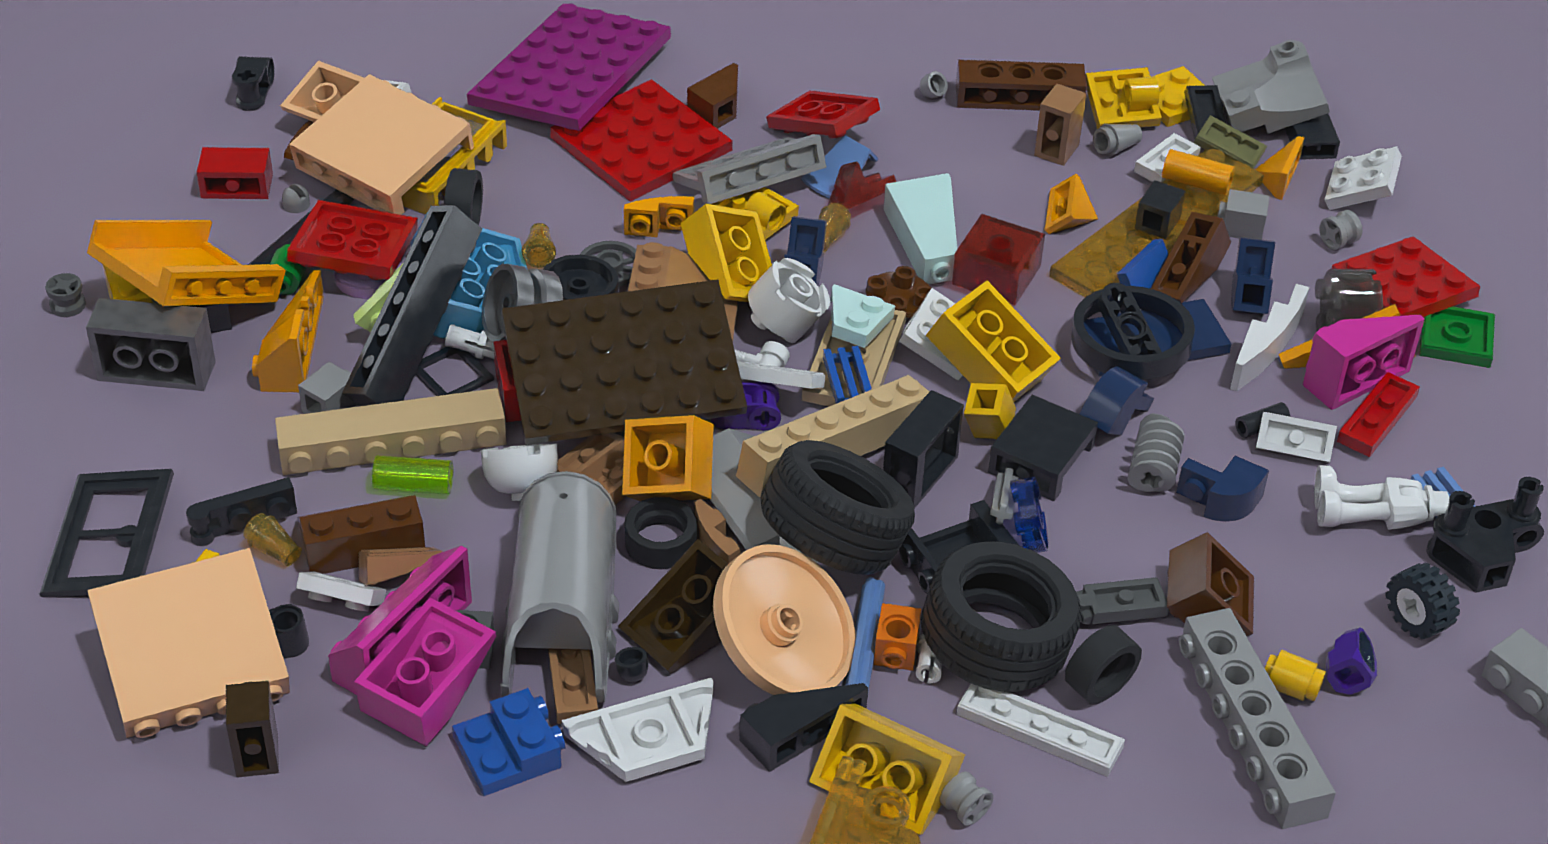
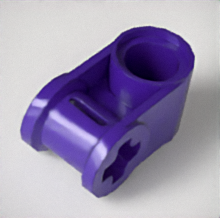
(755, 406)

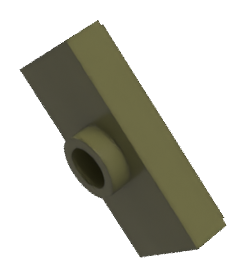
(1230, 141)

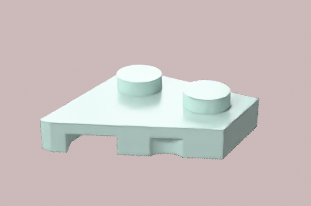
(858, 316)

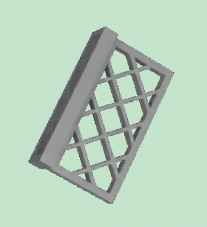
(754, 168)

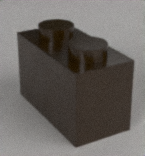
(252, 729)

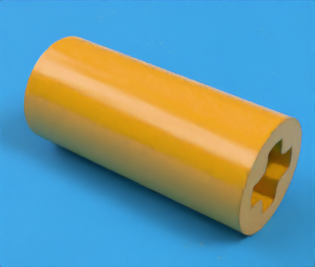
(1198, 172)

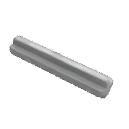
(1002, 501)

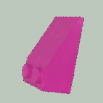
(1356, 355)
(424, 671)

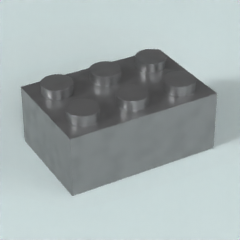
(151, 344)

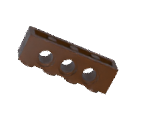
(1013, 83)

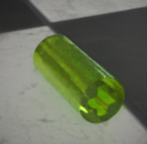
(412, 474)

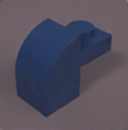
(807, 243)
(1252, 275)
(1115, 400)
(1225, 494)

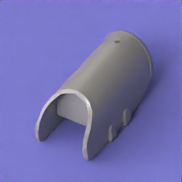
(563, 574)

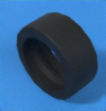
(465, 192)
(659, 511)
(1103, 664)

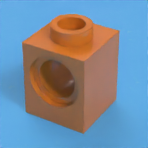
(897, 636)

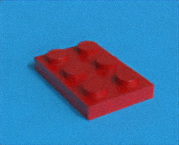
(823, 113)

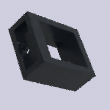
(924, 445)

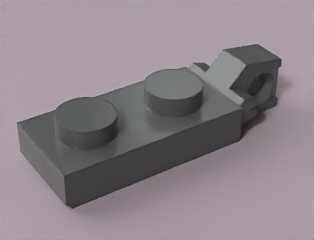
(1122, 601)

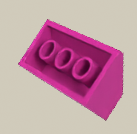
(441, 577)

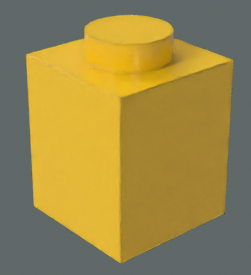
(989, 409)

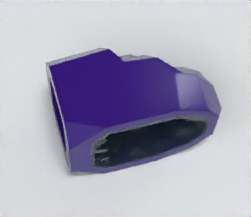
(1351, 662)

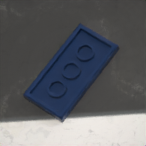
(1208, 335)

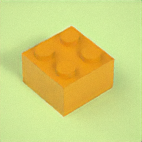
(668, 458)

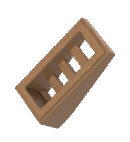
(385, 564)

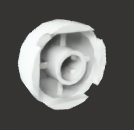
(516, 467)

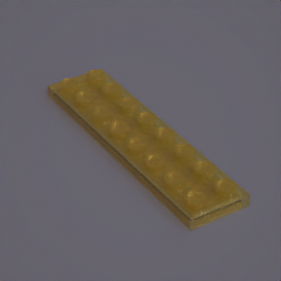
(1113, 246)

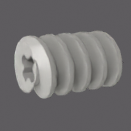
(1156, 454)

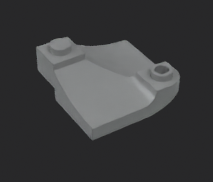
(1273, 90)

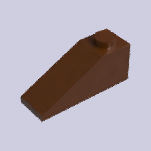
(1193, 256)

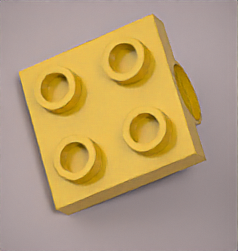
(1124, 97)
(772, 208)

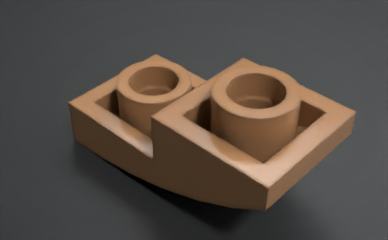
(712, 531)

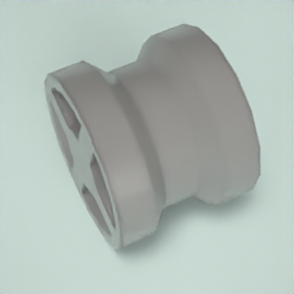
(1340, 229)
(966, 798)

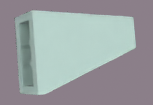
(924, 224)

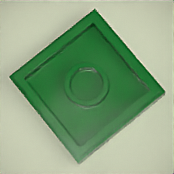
(1459, 336)

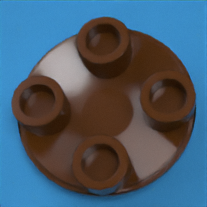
(899, 289)

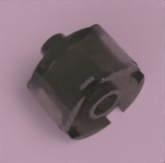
(1347, 295)

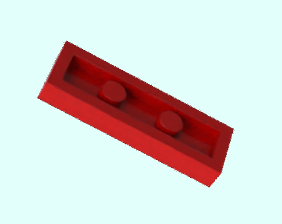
(1378, 414)

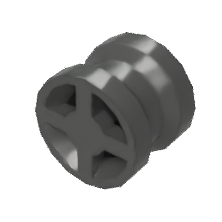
(65, 295)

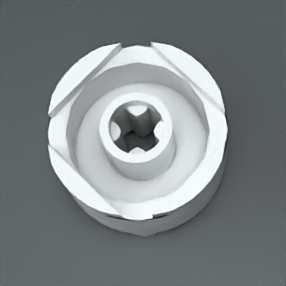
(787, 300)

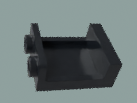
(1042, 443)
(927, 552)

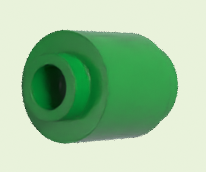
(293, 273)

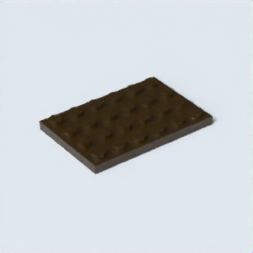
(621, 358)

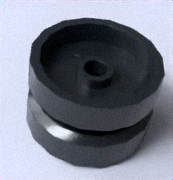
(584, 276)

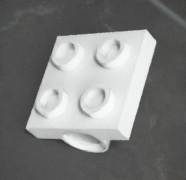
(1363, 178)
(921, 322)

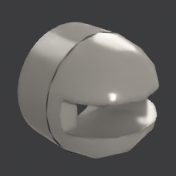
(933, 85)
(295, 199)

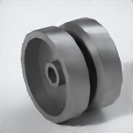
(514, 287)

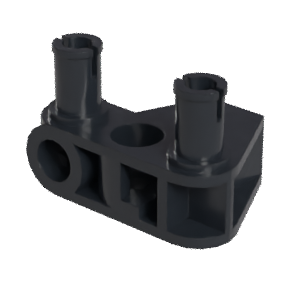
(1482, 540)

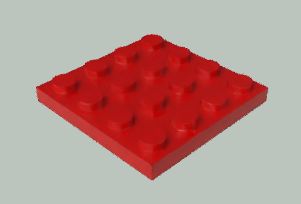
(642, 140)

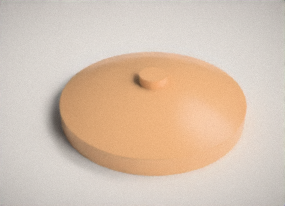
(783, 620)

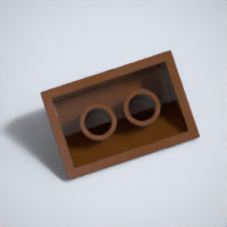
(338, 535)

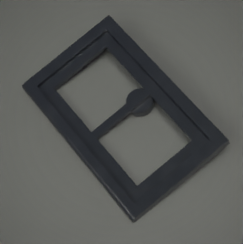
(139, 537)

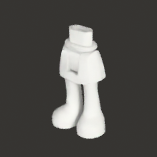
(1396, 501)

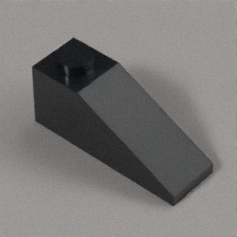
(794, 721)

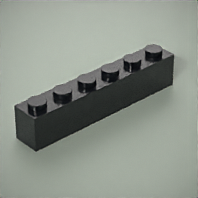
(413, 307)

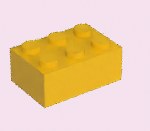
(992, 342)

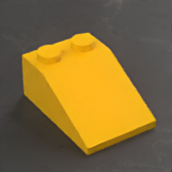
(727, 247)

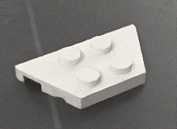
(647, 732)

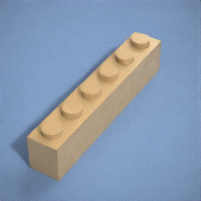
(853, 424)
(390, 429)

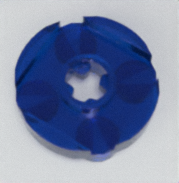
(1030, 519)

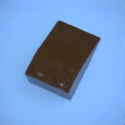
(678, 614)

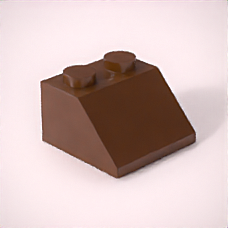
(1209, 579)

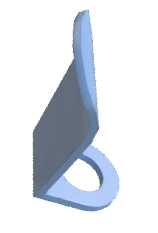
(843, 152)

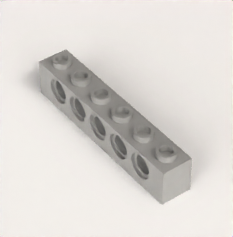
(1256, 719)

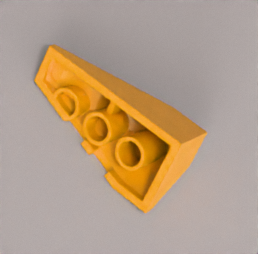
(290, 342)

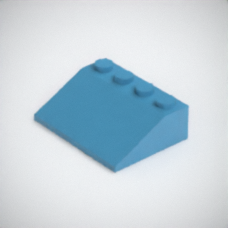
(467, 298)

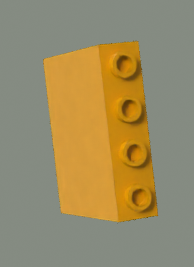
(178, 264)

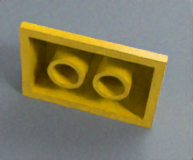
(893, 758)

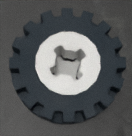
(1422, 600)

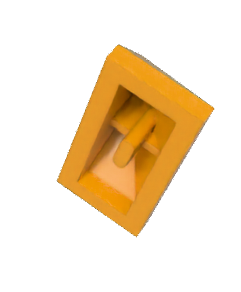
(1281, 167)
(1068, 206)

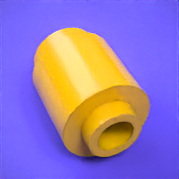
(1295, 675)

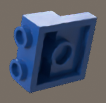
(510, 742)

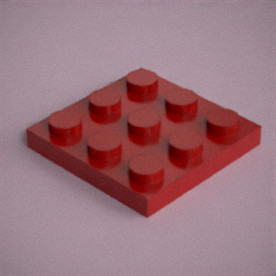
(352, 240)
(1415, 277)

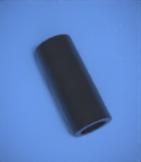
(1250, 423)

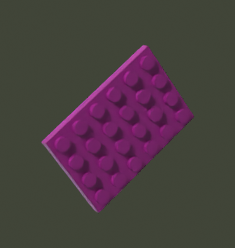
(569, 66)

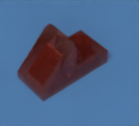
(854, 189)

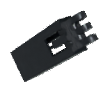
(1317, 132)

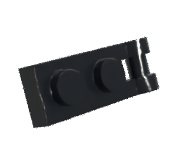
(235, 510)

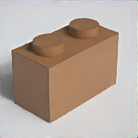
(1060, 124)

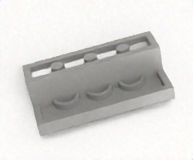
(733, 498)

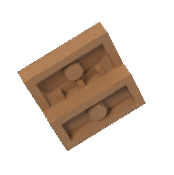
(600, 459)

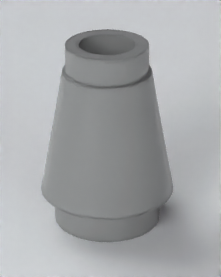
(1116, 137)

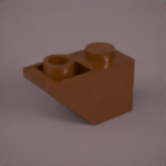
(716, 96)

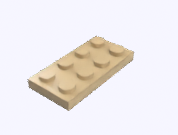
(876, 358)

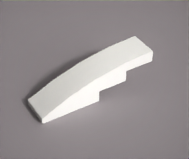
(1268, 339)

